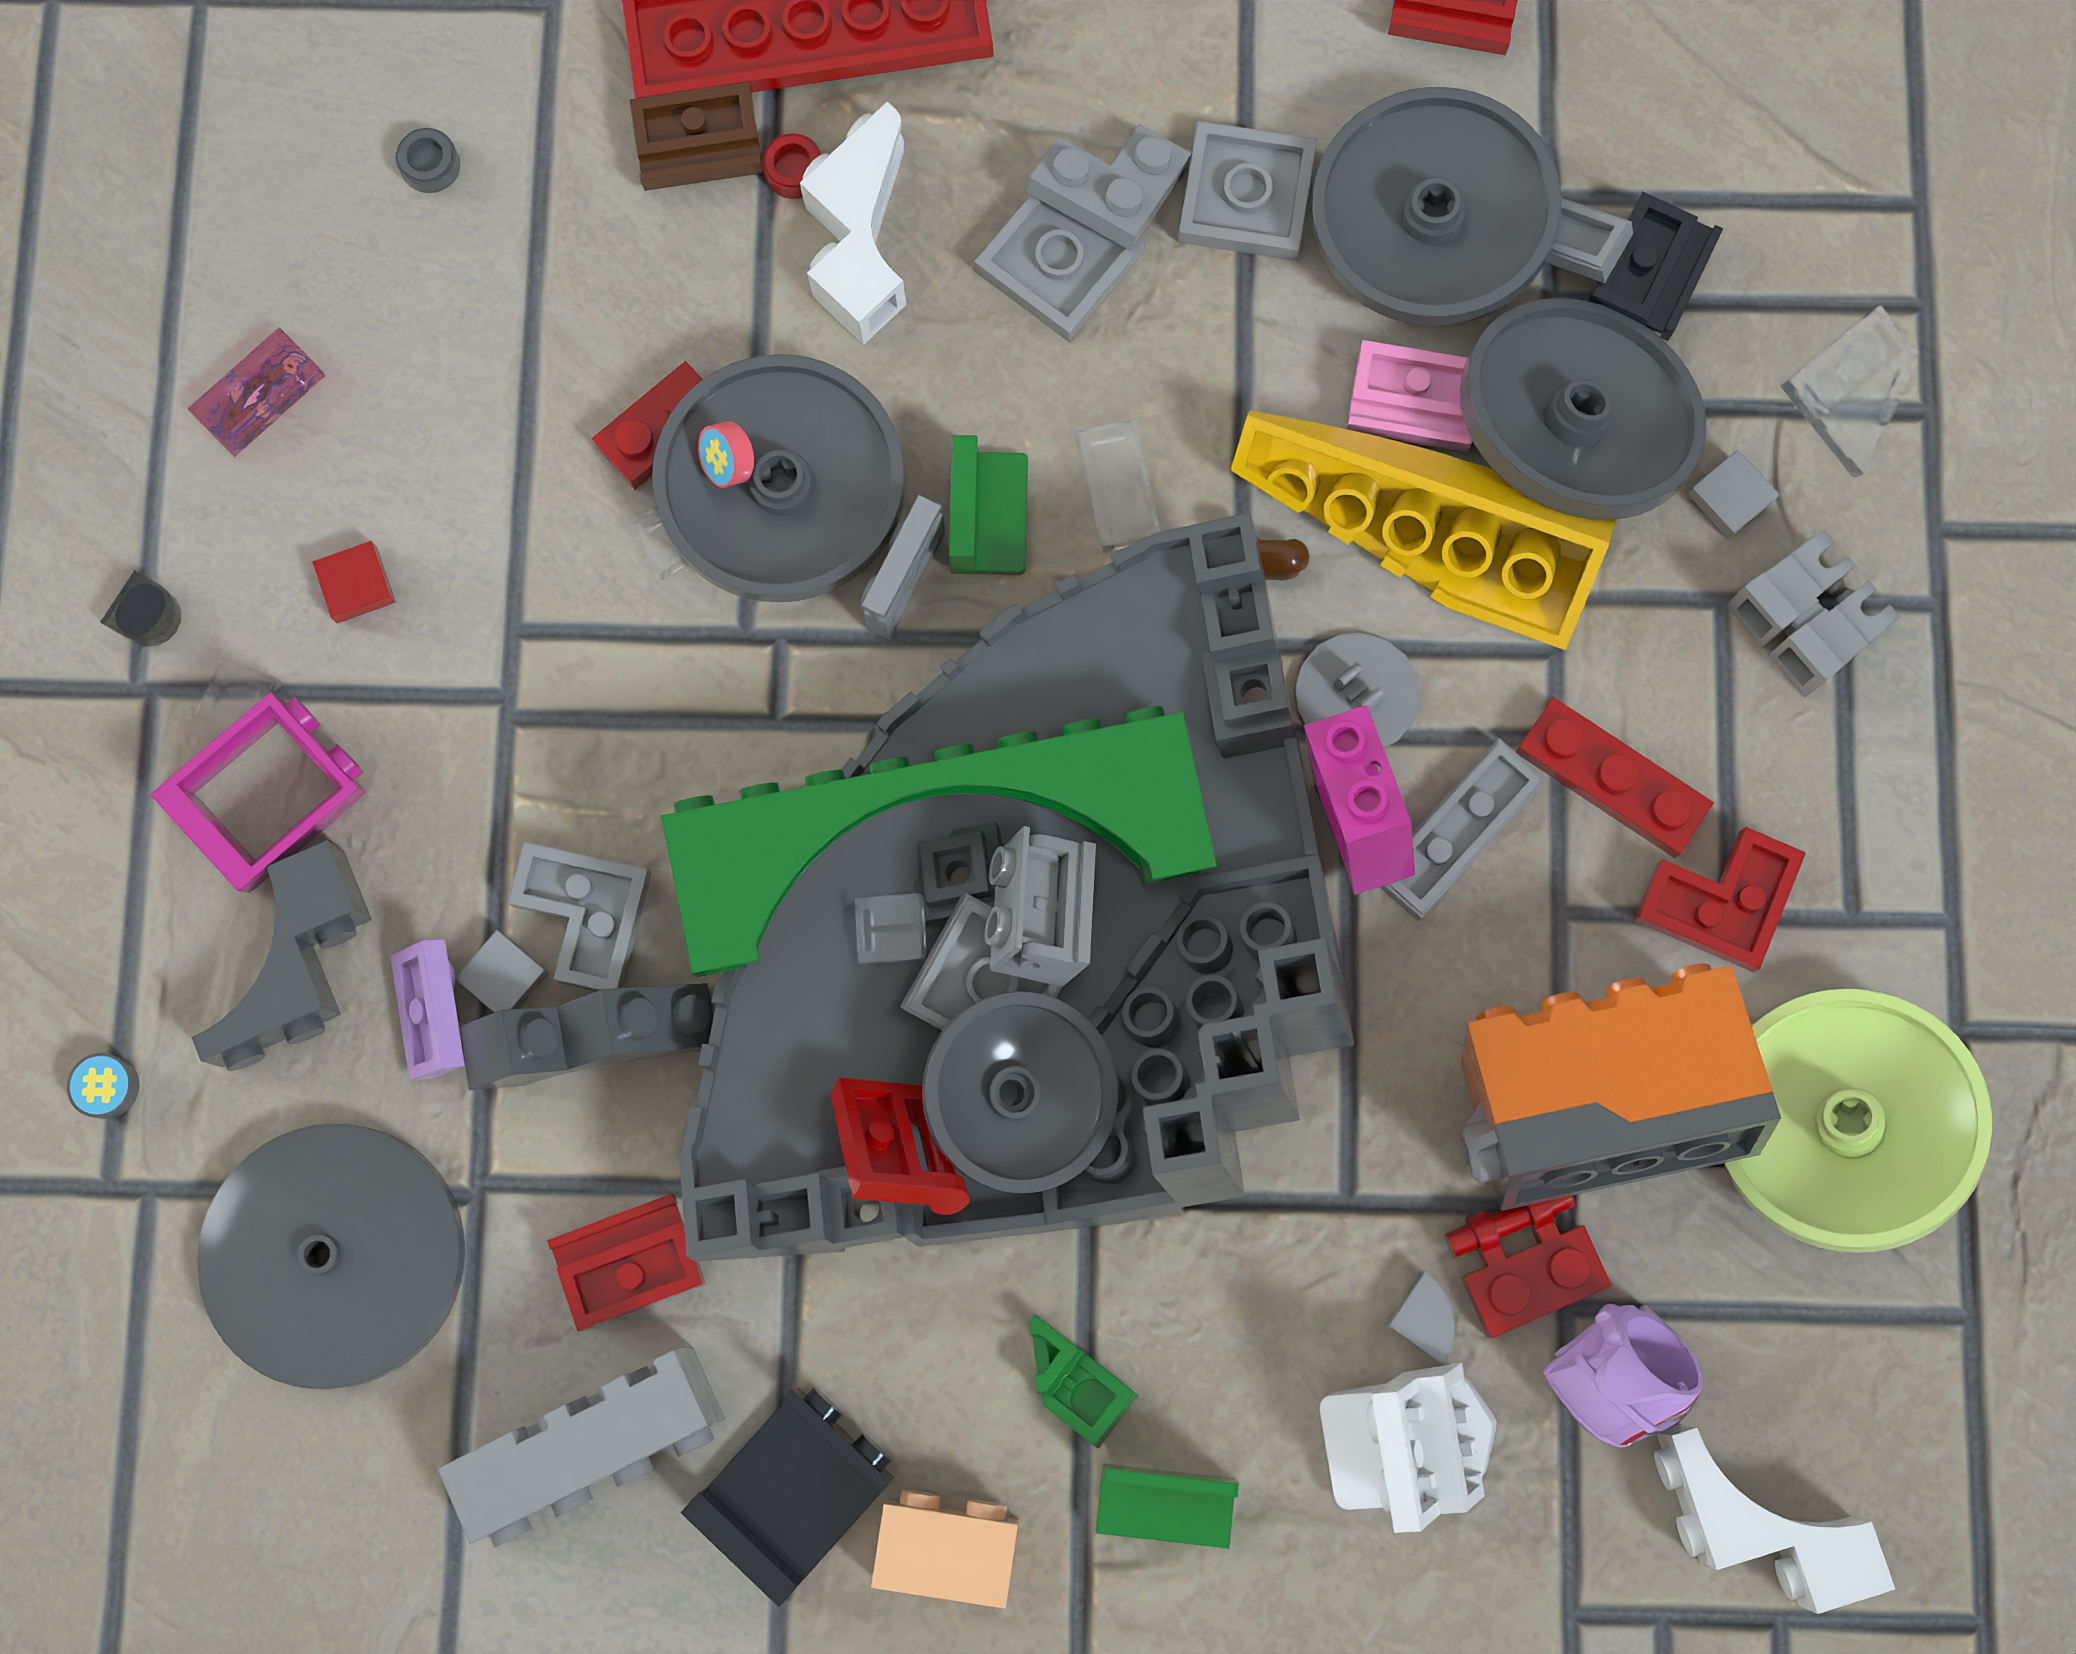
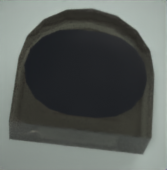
(143, 612)

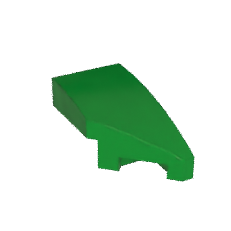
(1077, 1386)

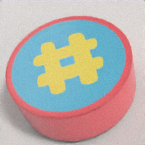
(725, 454)

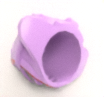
(1626, 1375)

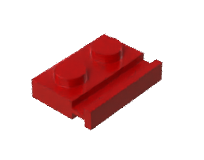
(1456, 23)
(625, 1262)

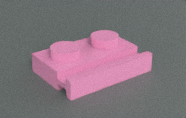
(1409, 396)

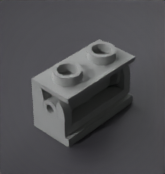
(1041, 907)

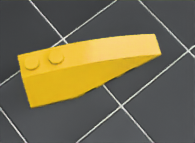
(1434, 520)

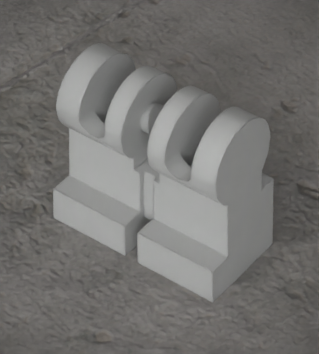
(1788, 602)

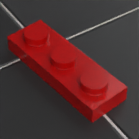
(1614, 777)

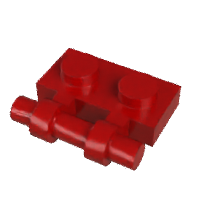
(1534, 1280)

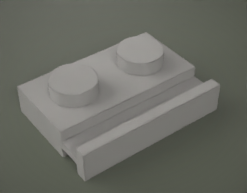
(903, 568)

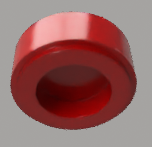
(786, 163)

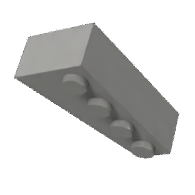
(581, 1446)

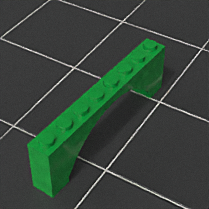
(1120, 781)

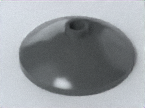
(1061, 1082)

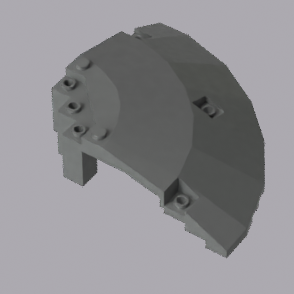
(1186, 980)

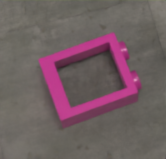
(1360, 801)
(206, 831)

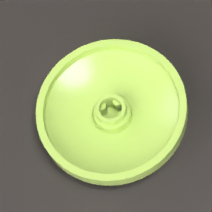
(1875, 1122)

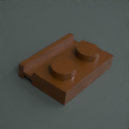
(696, 136)

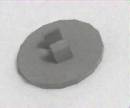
(1355, 673)

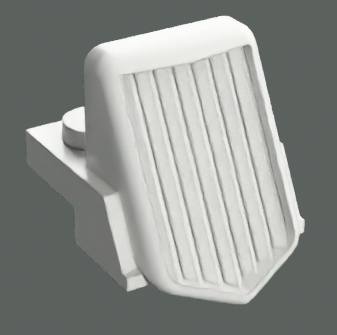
(1409, 1445)

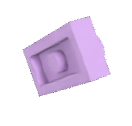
(427, 1009)

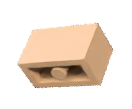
(945, 1549)

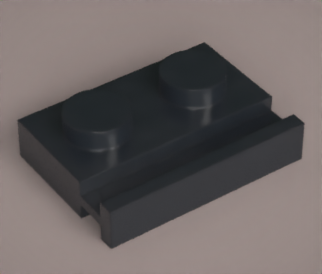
(1658, 265)

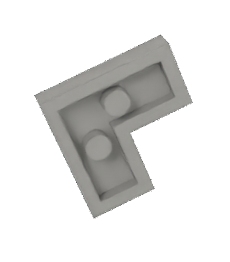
(1115, 197)
(599, 901)

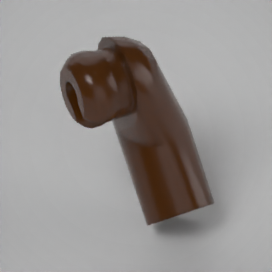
(1283, 558)

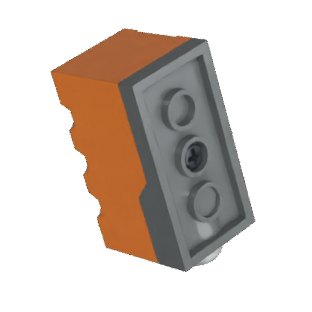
(1614, 1087)

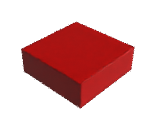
(353, 582)

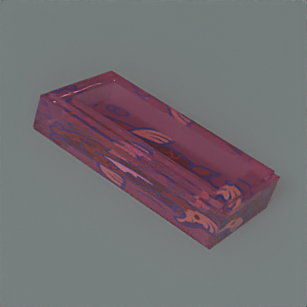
(256, 392)

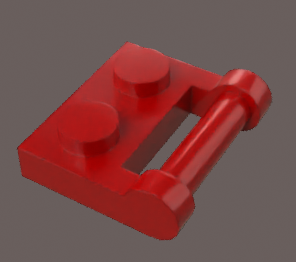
(882, 1151)

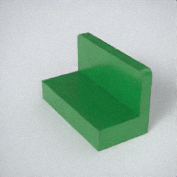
(987, 510)
(1166, 1505)

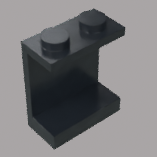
(790, 1493)

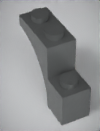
(291, 997)
(585, 1033)

